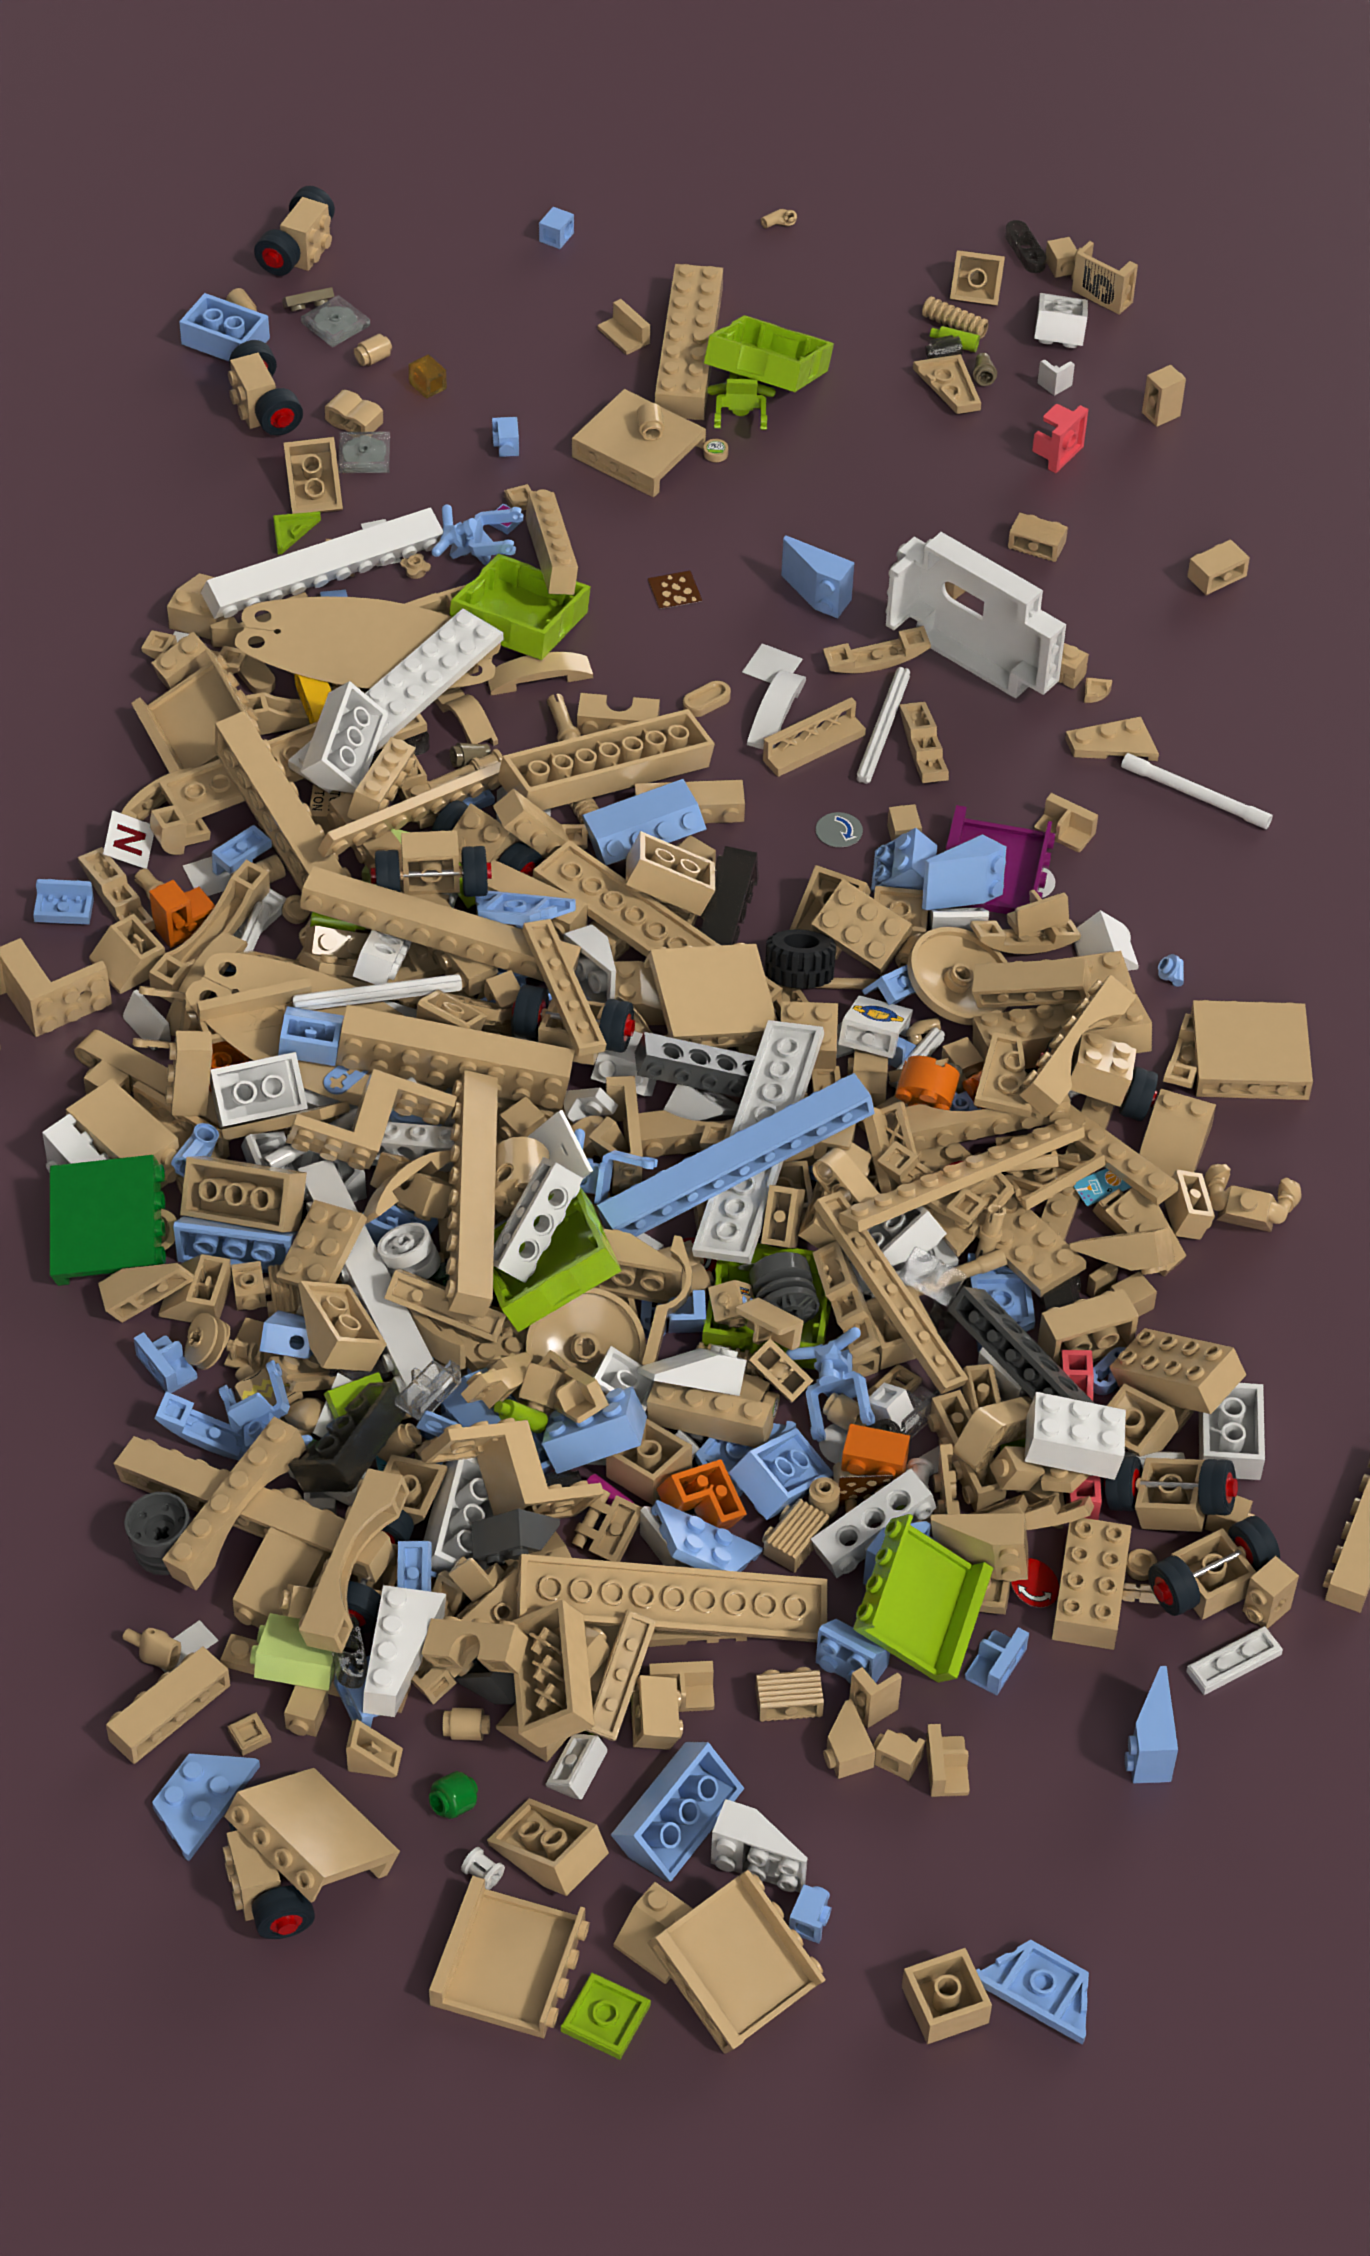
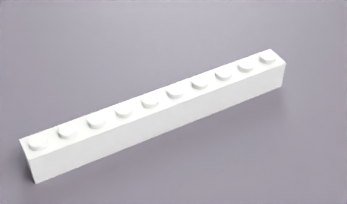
(322, 563)
(370, 1280)

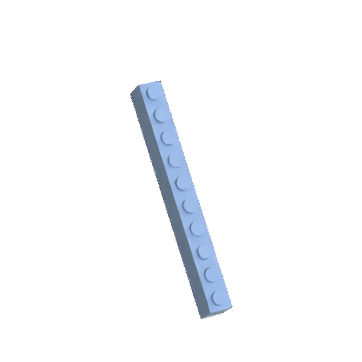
(738, 1157)

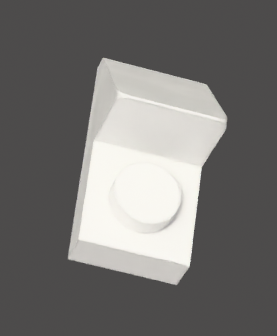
(587, 1103)

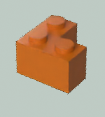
(177, 912)
(875, 1452)
(707, 1491)

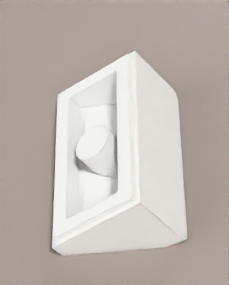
(146, 1019)
(577, 1765)

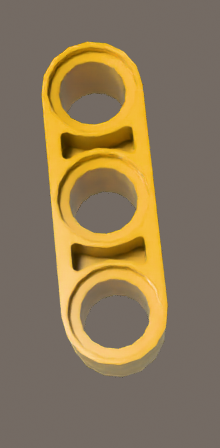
(312, 695)

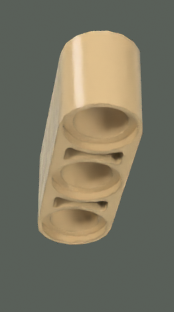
(839, 1173)

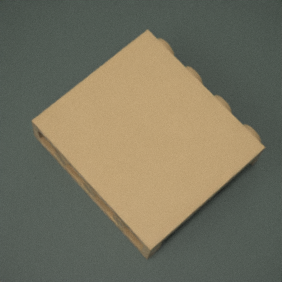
(618, 449)
(186, 715)
(713, 993)
(1251, 1050)
(310, 1831)
(507, 1960)
(737, 1960)

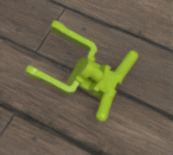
(741, 397)

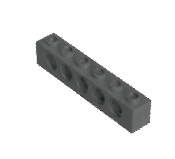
(693, 1064)
(1012, 1346)

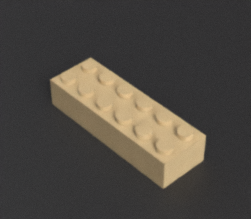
(1045, 1022)

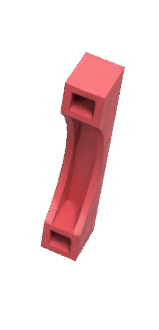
(1079, 1367)

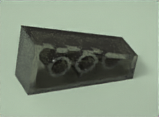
(733, 891)
(351, 1442)

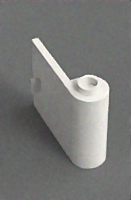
(562, 1144)

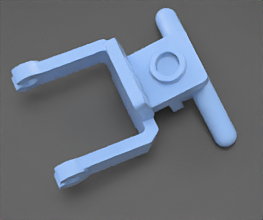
(470, 536)
(600, 1179)
(834, 1377)
(254, 1413)

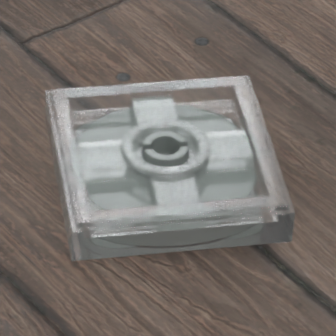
(335, 321)
(364, 452)

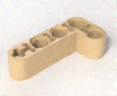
(992, 1427)

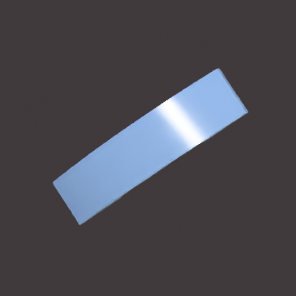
(199, 1428)

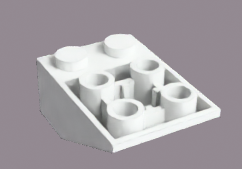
(750, 1842)

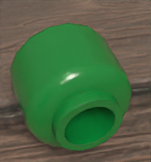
(453, 1795)

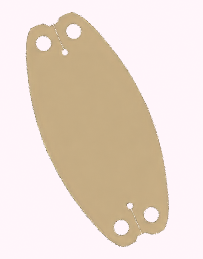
(344, 638)
(263, 1043)

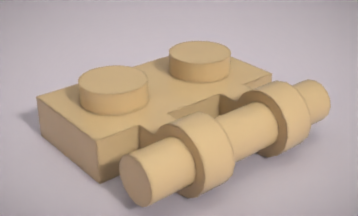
(616, 1530)

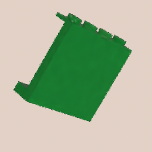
(105, 1216)

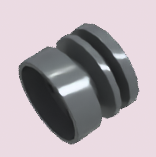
(786, 1283)
(153, 1528)

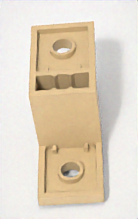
(47, 1003)
(364, 1140)
(511, 1468)

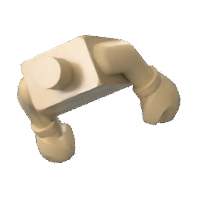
(1249, 1206)

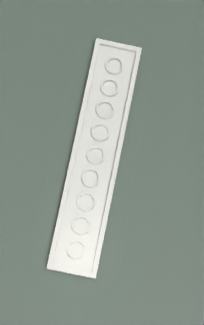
(425, 674)
(776, 1080)

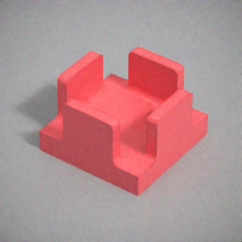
(1066, 438)

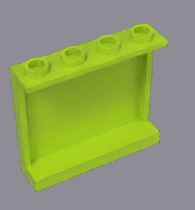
(922, 1601)

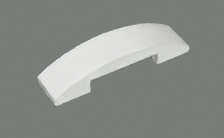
(775, 707)

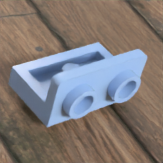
(63, 901)

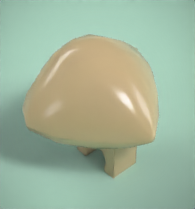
(305, 1414)

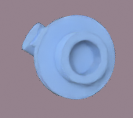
(1172, 969)

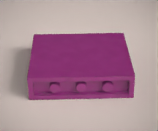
(1024, 857)

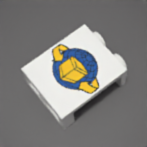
(874, 1026)

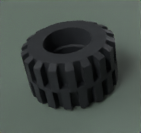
(800, 959)

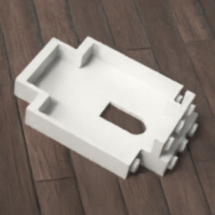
(1007, 646)

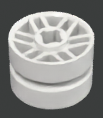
(409, 1249)

